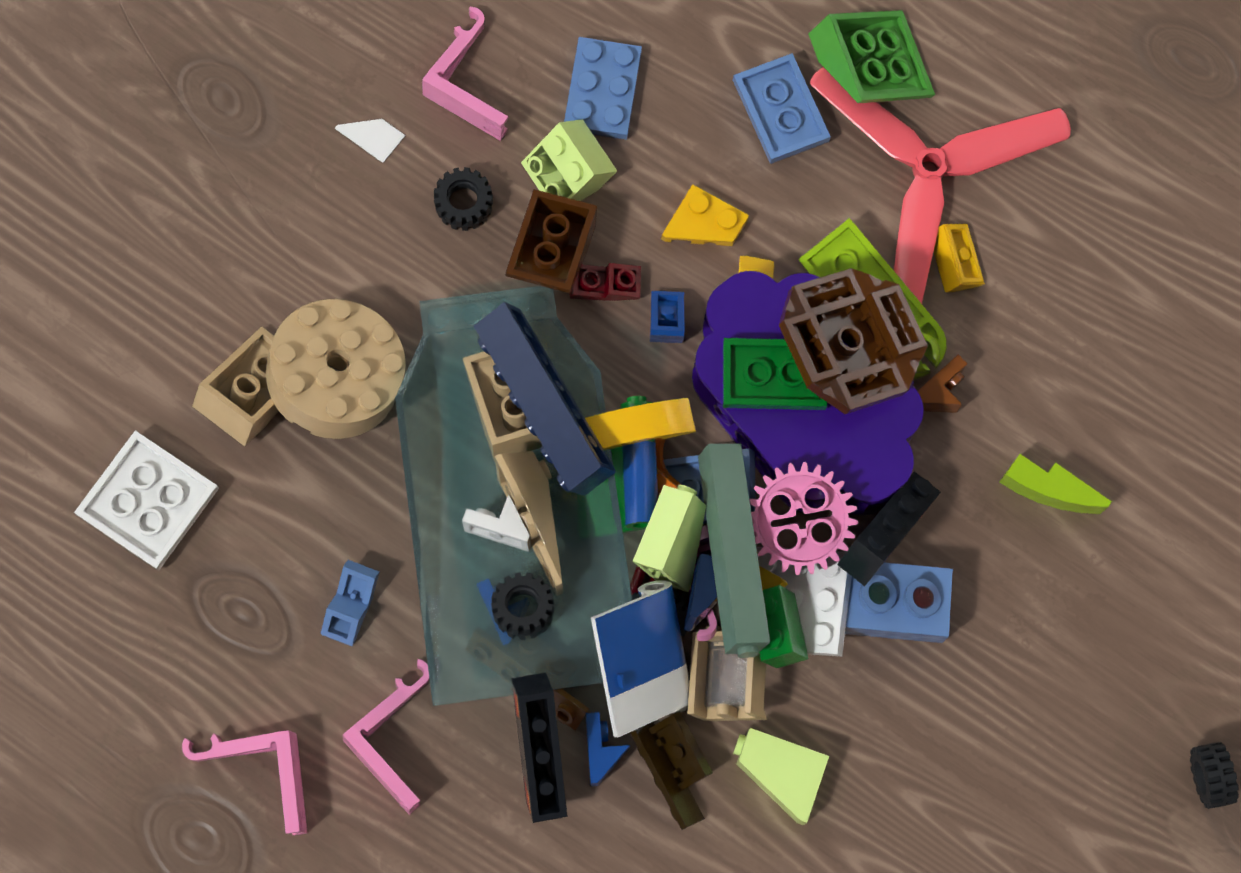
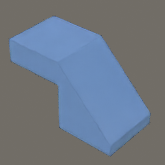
(350, 603)

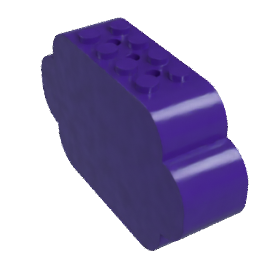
(861, 448)

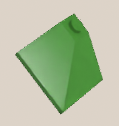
(872, 56)

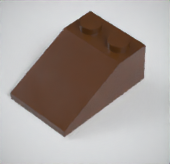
(552, 241)

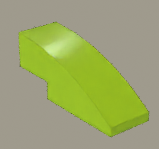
(1053, 488)

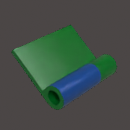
(636, 478)

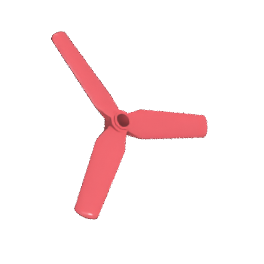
(959, 157)

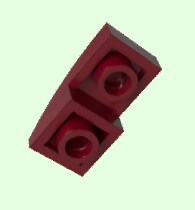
(607, 283)

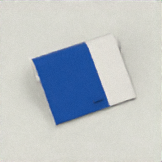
(642, 658)

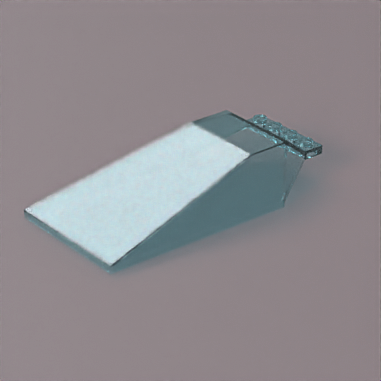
(454, 470)

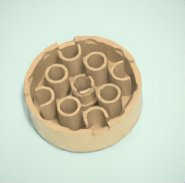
(347, 339)

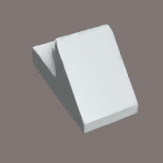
(506, 530)

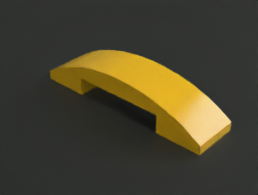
(643, 423)

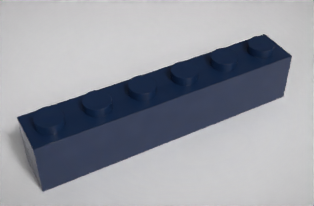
(544, 400)

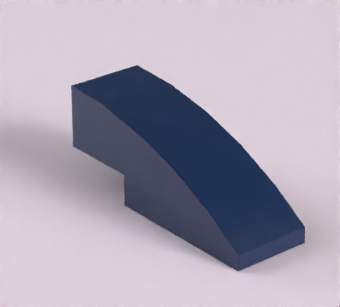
(702, 594)

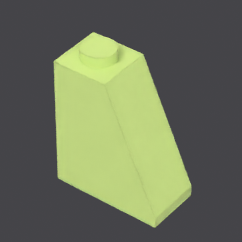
(672, 537)
(782, 771)

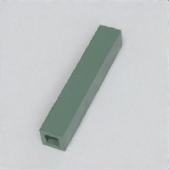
(733, 550)

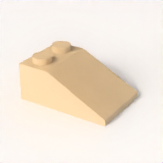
(237, 390)
(498, 414)

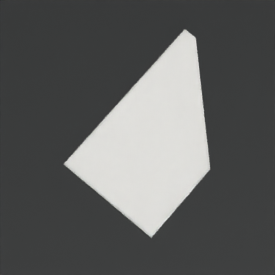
(373, 136)

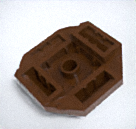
(872, 321)

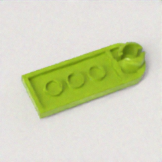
(849, 249)

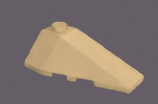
(528, 487)

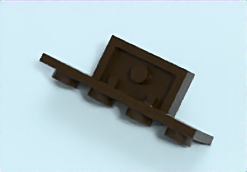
(675, 764)

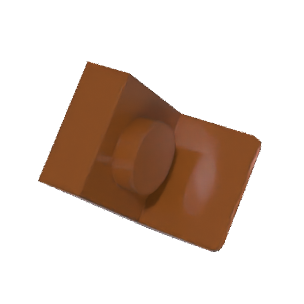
(936, 395)

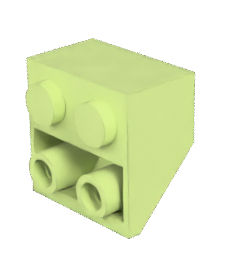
(569, 162)

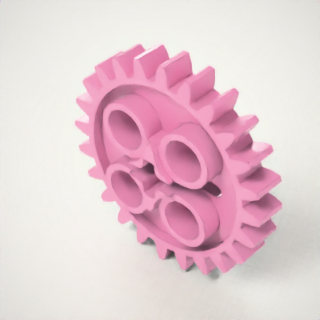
(807, 550)

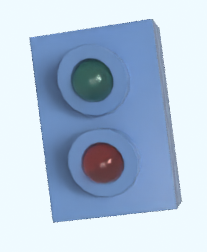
(902, 603)

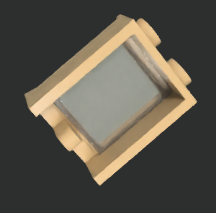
(723, 684)

